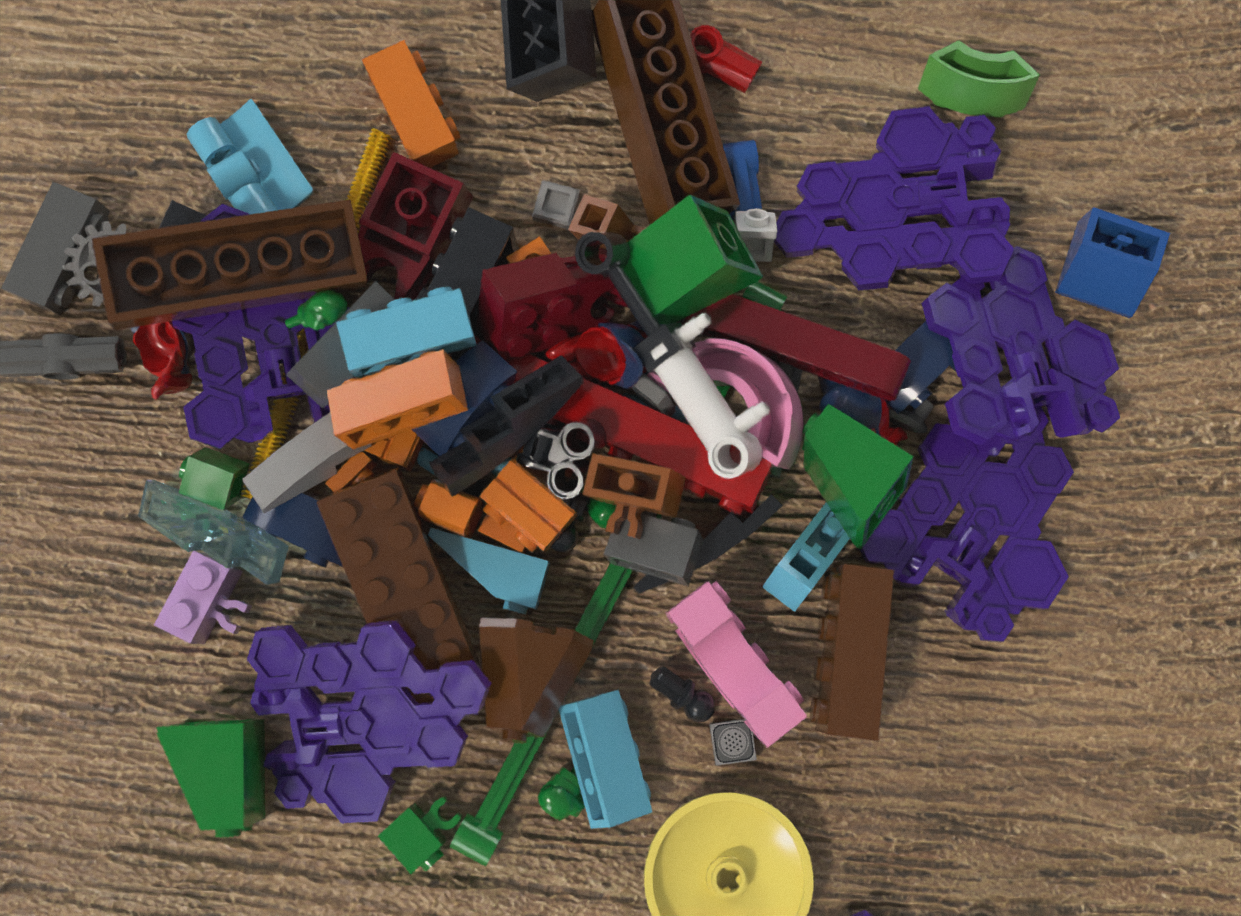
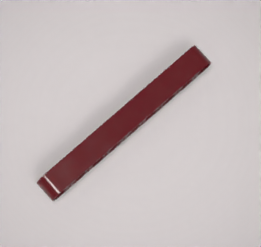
(802, 344)

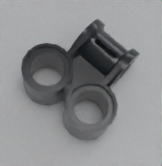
(557, 449)

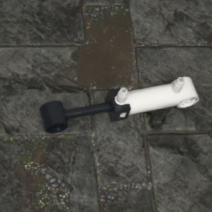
(671, 356)

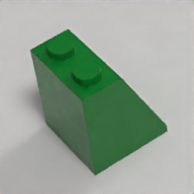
(689, 260)
(854, 471)
(219, 771)

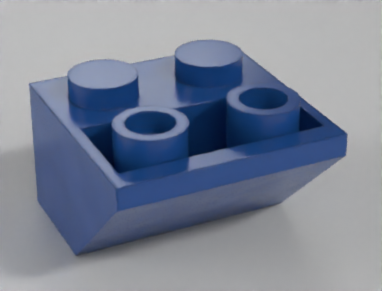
(1111, 262)

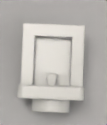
(758, 232)

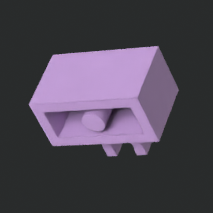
(199, 600)

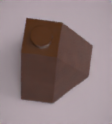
(528, 674)

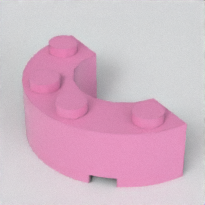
(757, 381)
(733, 665)

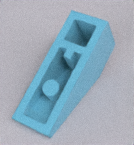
(807, 559)
(503, 572)

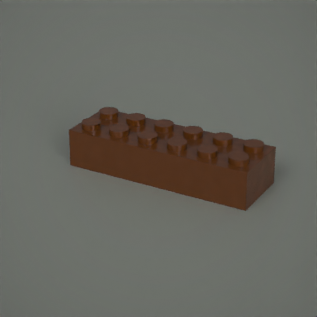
(662, 104)
(228, 264)
(396, 568)

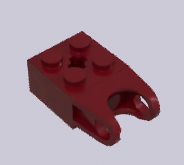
(408, 241)
(539, 304)

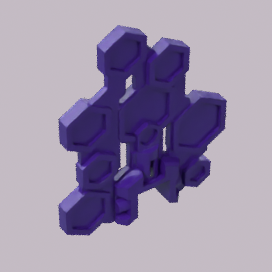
(879, 200)
(1018, 320)
(224, 406)
(995, 502)
(379, 717)

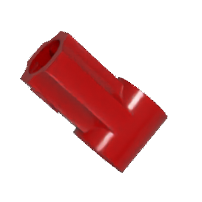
(726, 60)

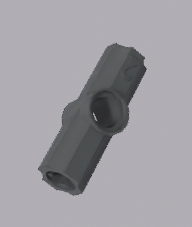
(62, 356)

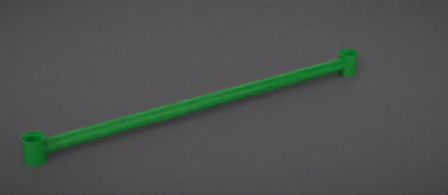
(479, 834)

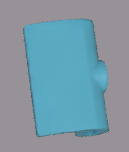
(249, 162)

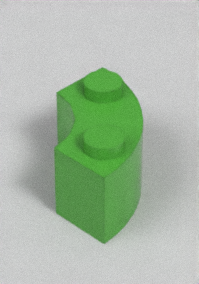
(978, 81)

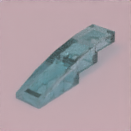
(214, 531)

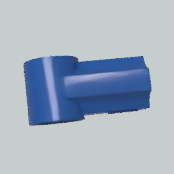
(744, 167)

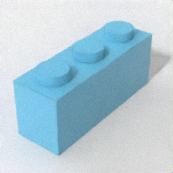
(405, 331)
(605, 760)

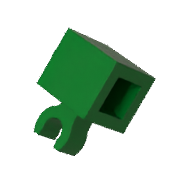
(212, 478)
(417, 837)

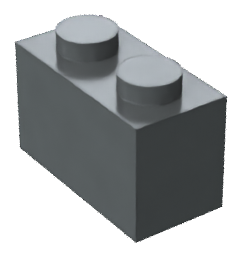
(664, 551)

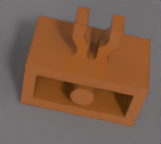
(633, 489)

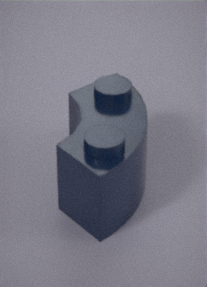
(929, 357)
(482, 376)
(298, 523)

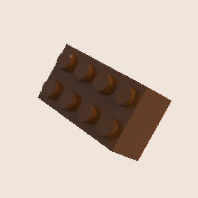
(853, 651)

